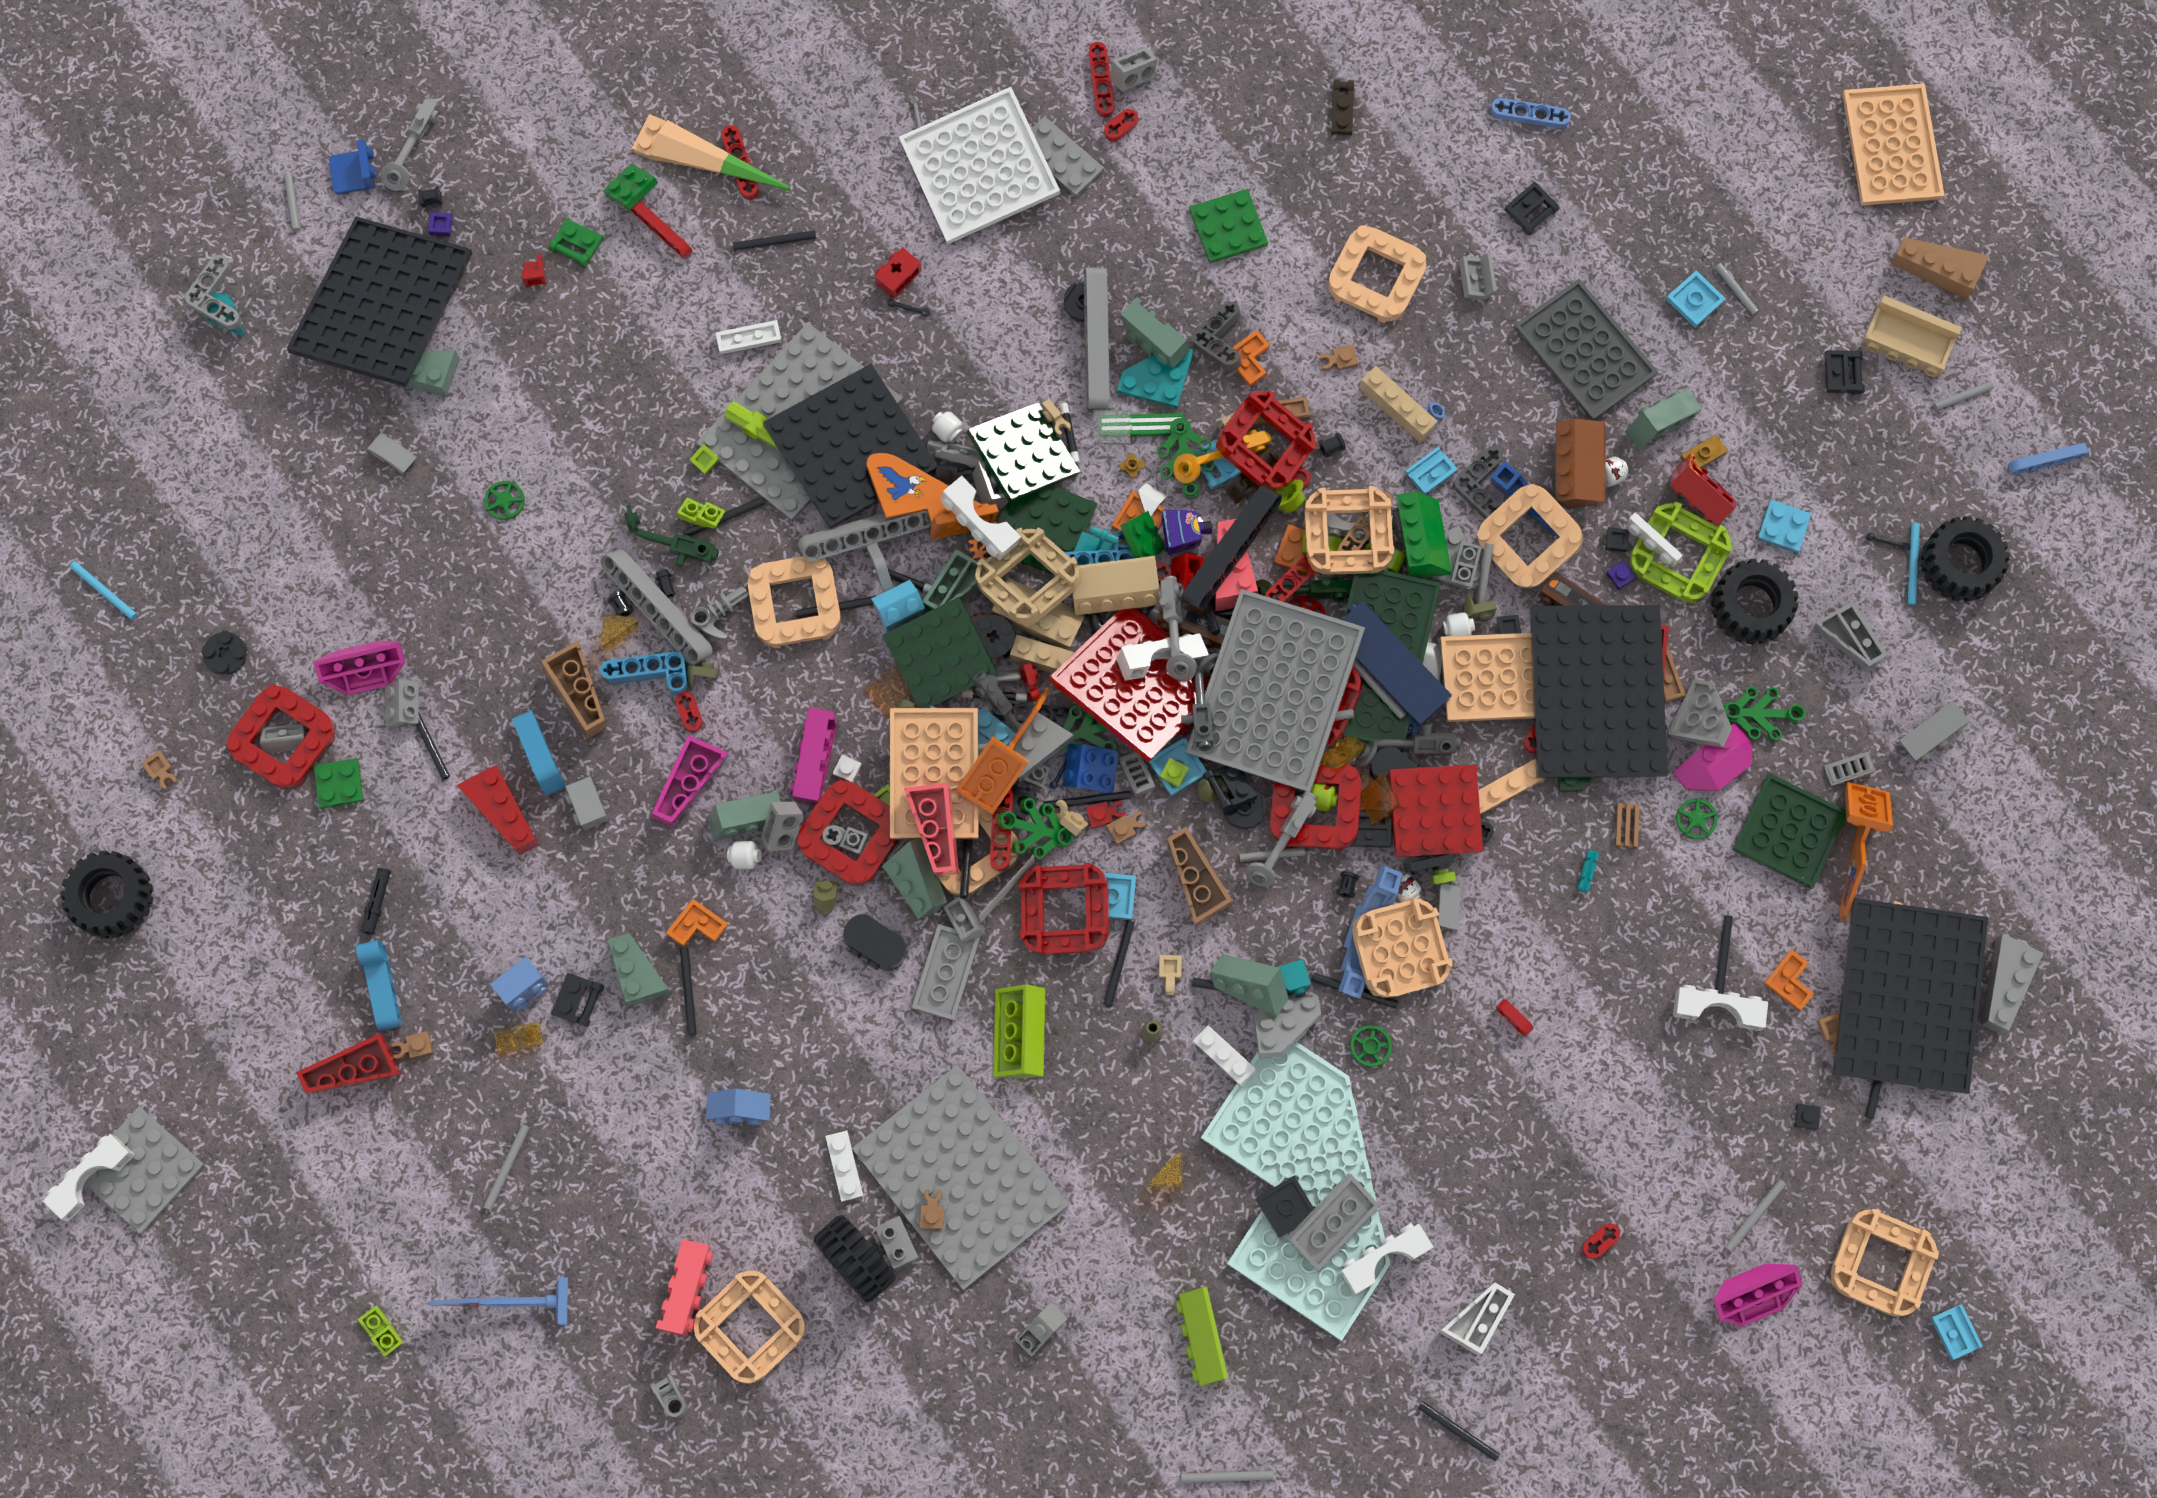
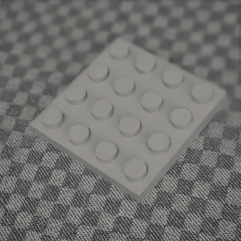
(151, 1177)

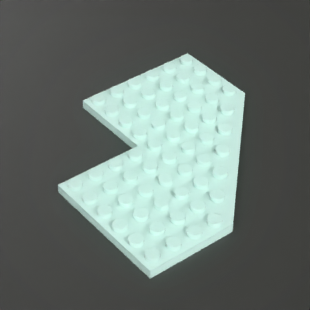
(1303, 1124)

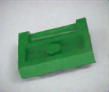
(578, 237)

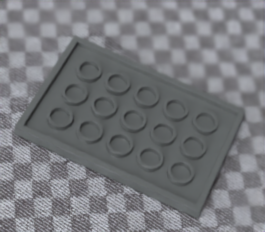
(1585, 349)

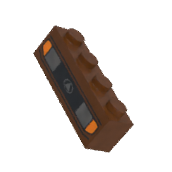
(1563, 592)
(1196, 623)

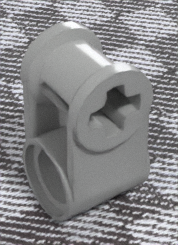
(668, 1392)

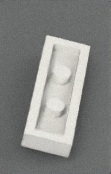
(748, 337)
(1653, 540)
(1224, 1056)
(844, 1166)

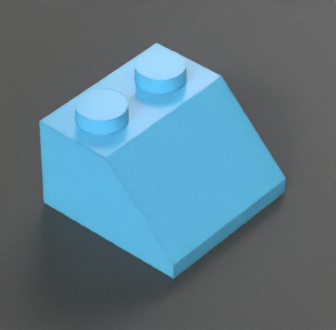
(898, 606)

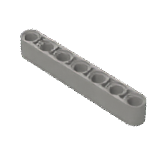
(1096, 338)
(861, 537)
(656, 606)

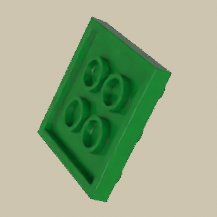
(1228, 226)

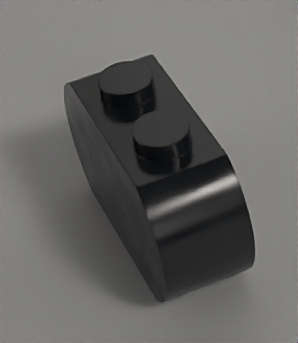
(1388, 759)
(874, 943)

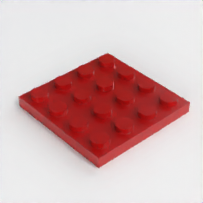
(1436, 811)

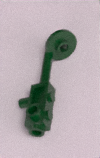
(684, 545)
(1335, 589)

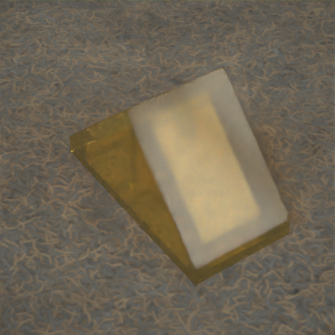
(616, 629)
(1169, 1176)

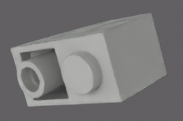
(1041, 1329)

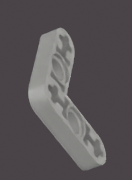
(207, 299)
(880, 566)

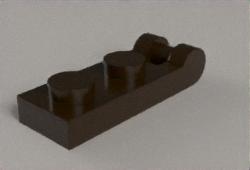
(1342, 108)

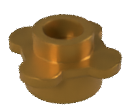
(1132, 471)

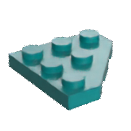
(1155, 381)

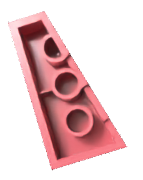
(1239, 578)
(935, 823)
(685, 1288)

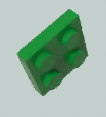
(630, 186)
(1142, 536)
(338, 783)

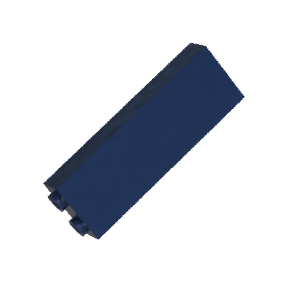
(1396, 667)

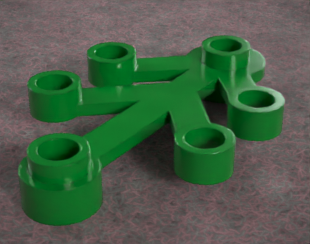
(1182, 437)
(1759, 714)
(1086, 730)
(1037, 829)

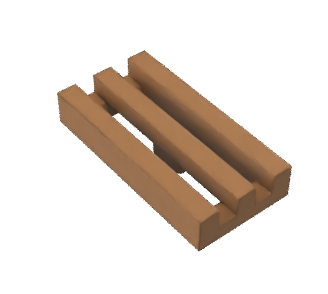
(1628, 807)

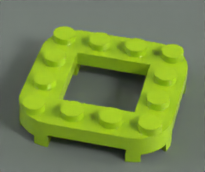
(1696, 528)

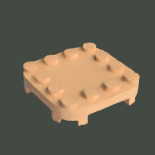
(1401, 948)

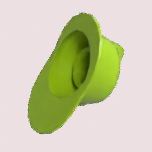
(1292, 496)

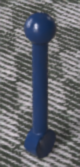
(1054, 784)

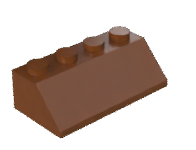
(1580, 463)

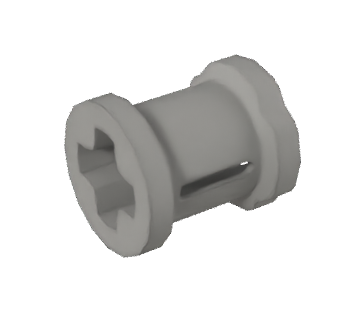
(828, 832)

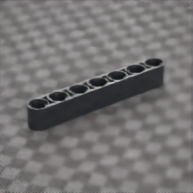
(1231, 548)

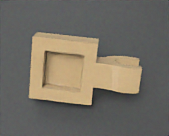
(1053, 415)
(1070, 820)
(1170, 970)

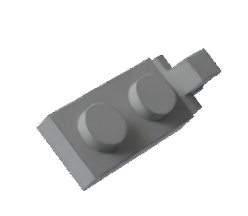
(954, 453)

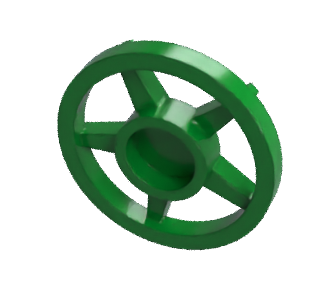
(504, 500)
(1697, 818)
(1371, 1046)

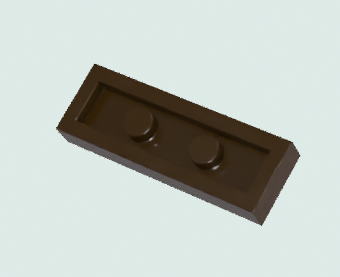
(1241, 485)

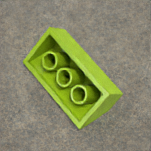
(1019, 1032)
(1203, 1337)

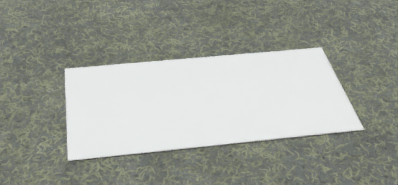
(1006, 889)

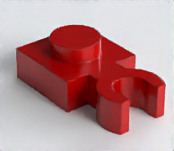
(1029, 676)
(1101, 814)

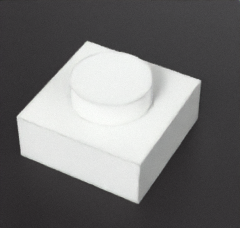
(847, 769)

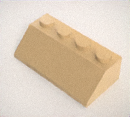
(1117, 586)
(1055, 628)

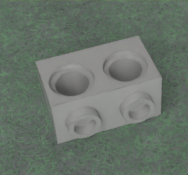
(1133, 69)
(781, 826)

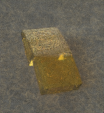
(1343, 752)
(518, 1038)

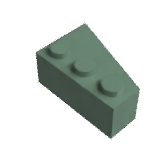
(1152, 335)
(1662, 417)
(915, 879)
(1251, 983)

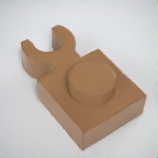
(1342, 357)
(158, 768)
(1123, 829)
(1829, 1027)
(417, 1046)
(932, 1215)

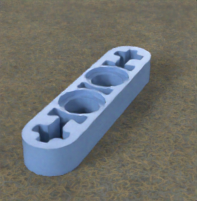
(1531, 109)
(2048, 459)

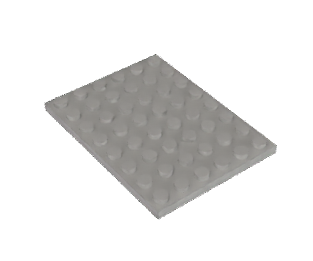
(797, 372)
(1278, 689)
(986, 1177)

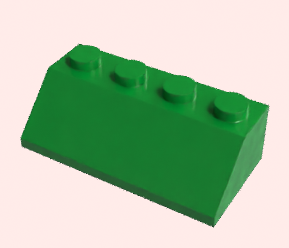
(1422, 535)

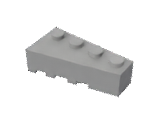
(2010, 976)

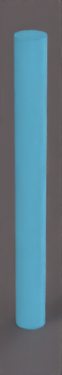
(1913, 564)
(103, 590)

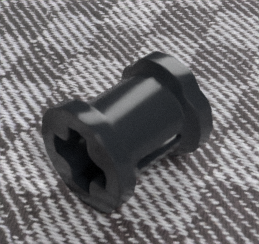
(430, 197)
(1332, 445)
(620, 604)
(1347, 884)

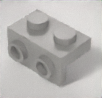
(1478, 277)
(402, 703)

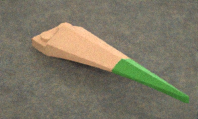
(672, 144)

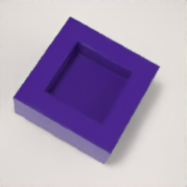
(440, 224)
(1621, 575)

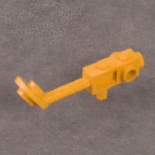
(1254, 440)

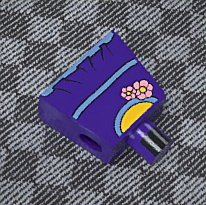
(1183, 530)

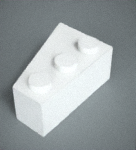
(1478, 1321)

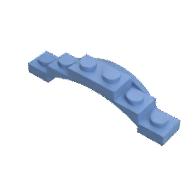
(1377, 896)

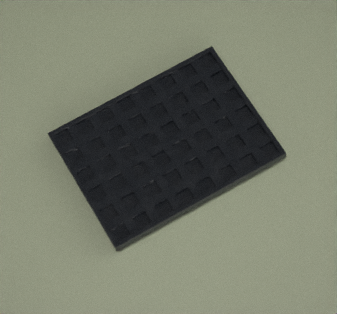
(380, 301)
(1598, 691)
(1910, 996)

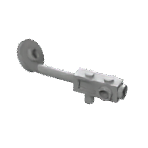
(424, 115)
(1170, 599)
(1303, 807)

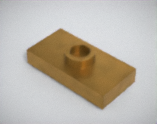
(1707, 451)

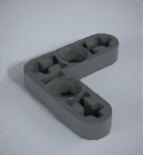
(1212, 337)
(1474, 480)

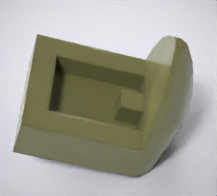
(1481, 611)
(705, 669)
(1205, 791)
(825, 896)

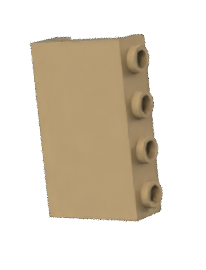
(1911, 336)

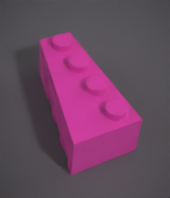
(814, 756)

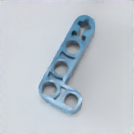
(1118, 553)
(643, 672)
(538, 753)
(380, 984)

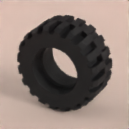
(1983, 541)
(1773, 583)
(87, 875)
(854, 1258)

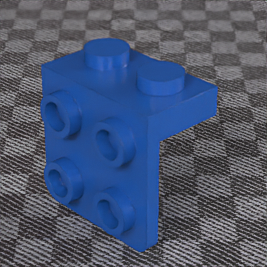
(353, 170)
(1090, 768)

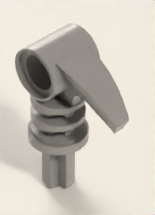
(715, 610)

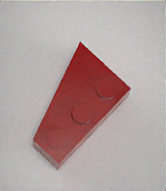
(1702, 491)

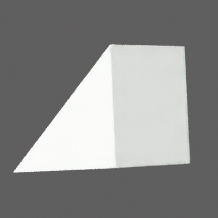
(1150, 498)

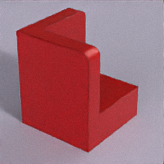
(534, 272)

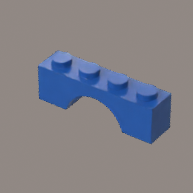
(1508, 482)

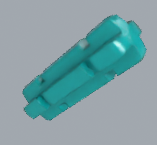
(1588, 871)

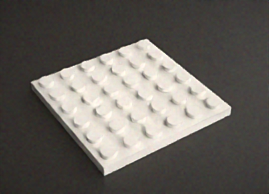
(979, 165)

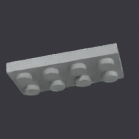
(1067, 161)
(945, 974)
(1333, 1222)

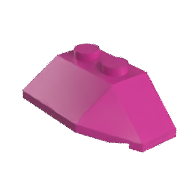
(361, 667)
(1717, 766)
(1757, 1293)

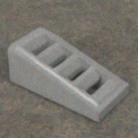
(1867, 764)
(1143, 789)

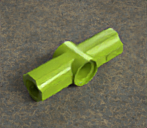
(749, 422)

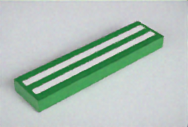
(1153, 424)

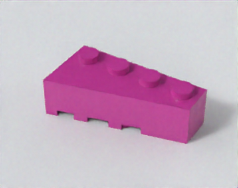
(690, 774)

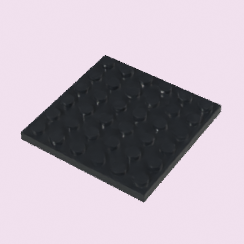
(833, 436)

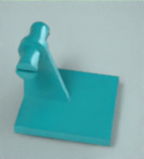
(1090, 543)

